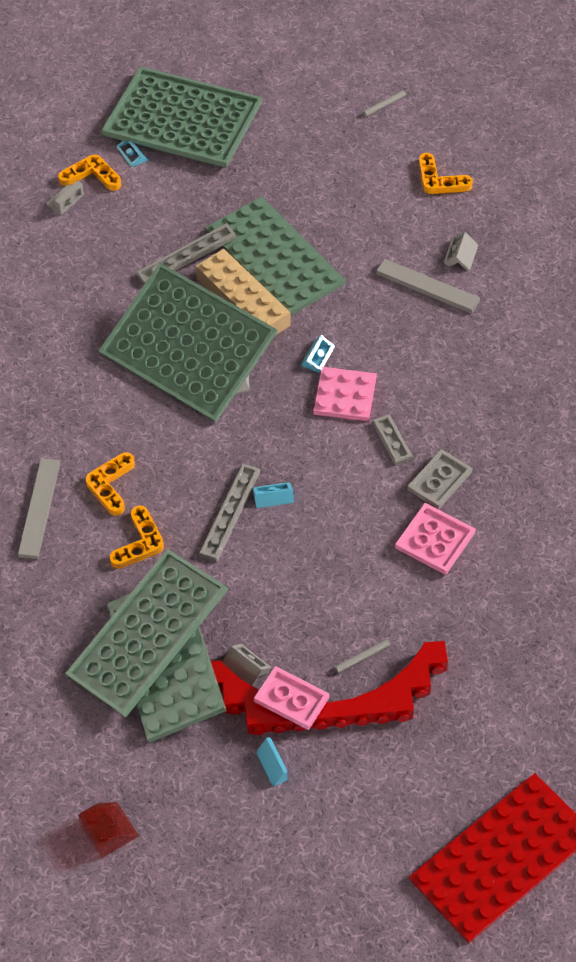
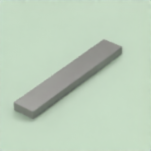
(191, 251)
(428, 286)
(39, 509)
(229, 513)

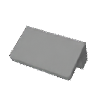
(66, 197)
(461, 251)
(245, 664)

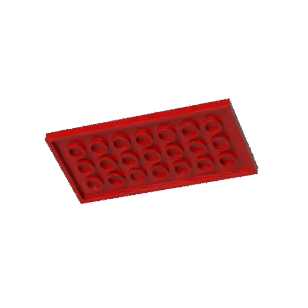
(499, 858)

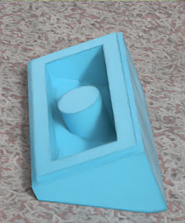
(140, 159)
(318, 354)
(273, 495)
(272, 762)

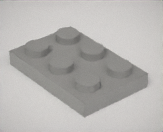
(439, 479)

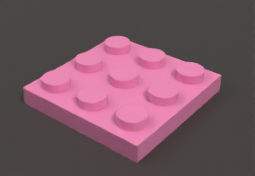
(345, 394)
(435, 538)

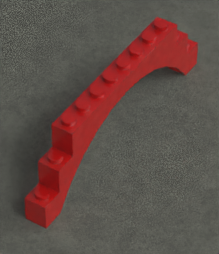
(385, 704)

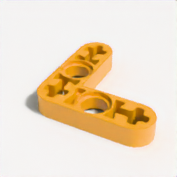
(90, 167)
(438, 182)
(104, 480)
(144, 544)

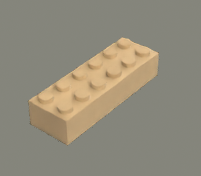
(236, 285)

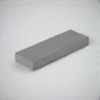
(392, 440)

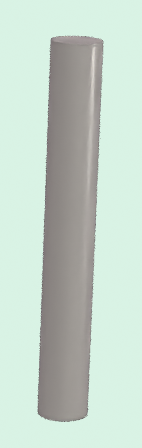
(384, 103)
(362, 656)

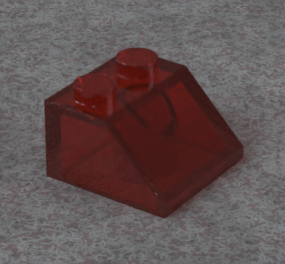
(107, 827)

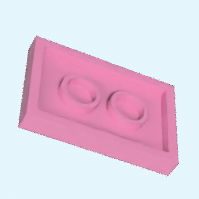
(291, 697)

